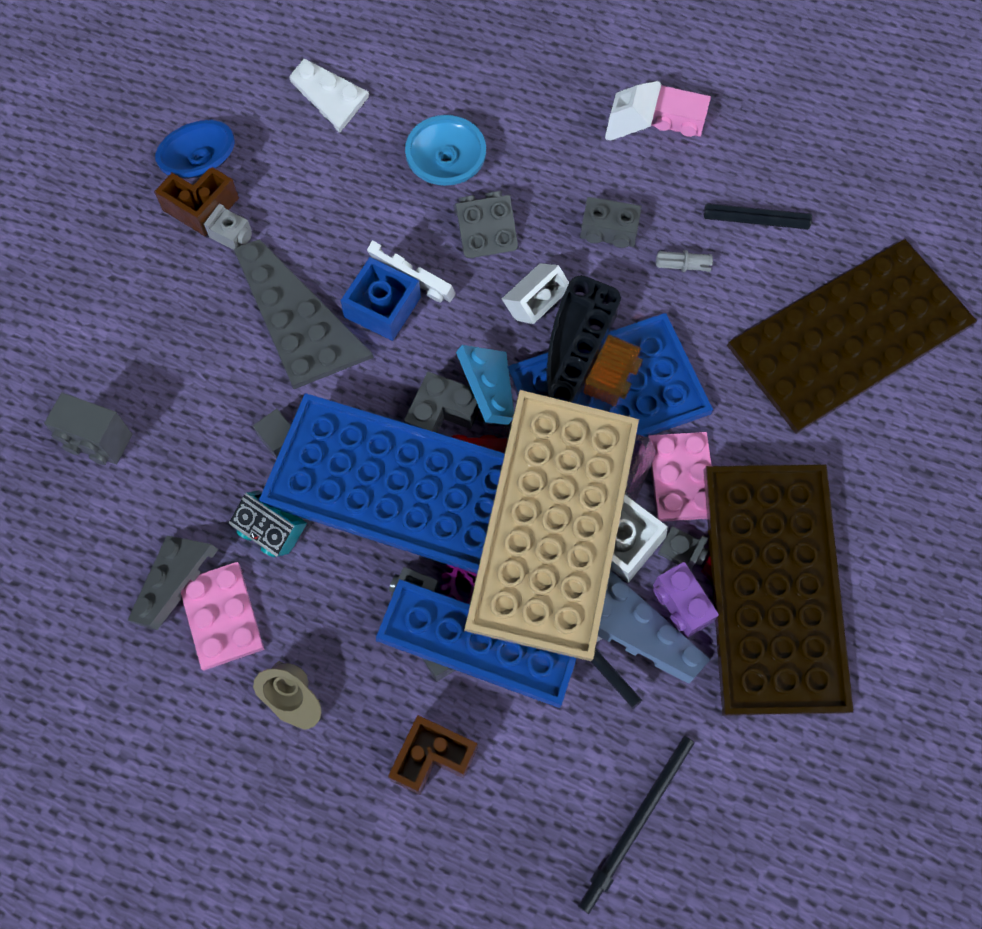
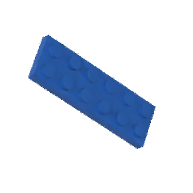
(434, 630)

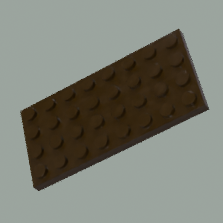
(850, 335)
(776, 591)

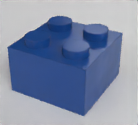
(381, 298)

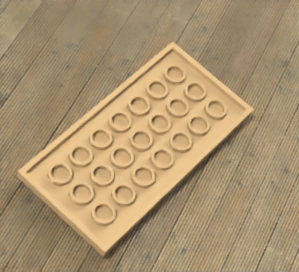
(553, 526)

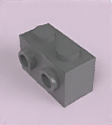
(610, 222)

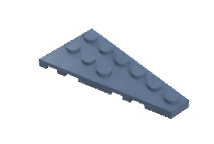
(644, 631)

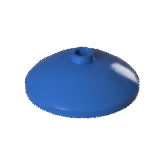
(195, 148)

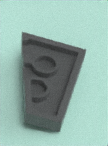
(170, 573)

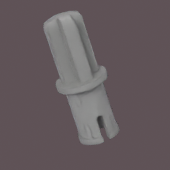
(684, 261)

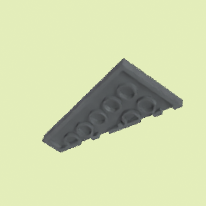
(302, 328)

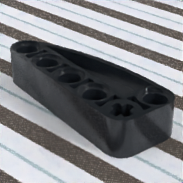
(573, 332)

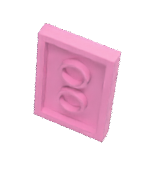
(680, 475)
(221, 616)

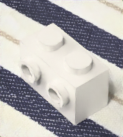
(536, 293)

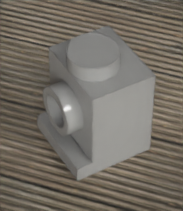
(228, 228)

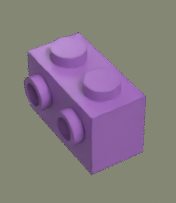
(685, 600)

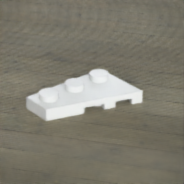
(331, 94)
(436, 287)

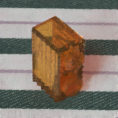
(612, 370)

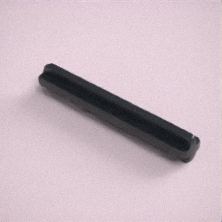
(757, 216)

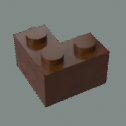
(196, 202)
(430, 746)

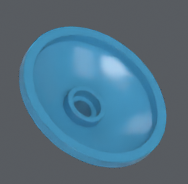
(442, 139)

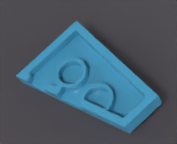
(489, 382)

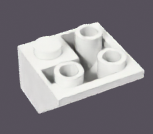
(633, 110)

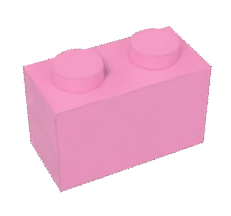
(680, 111)

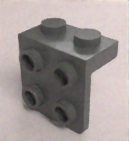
(486, 224)

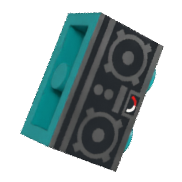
(266, 526)

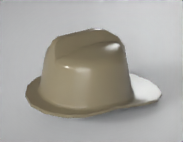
(287, 694)

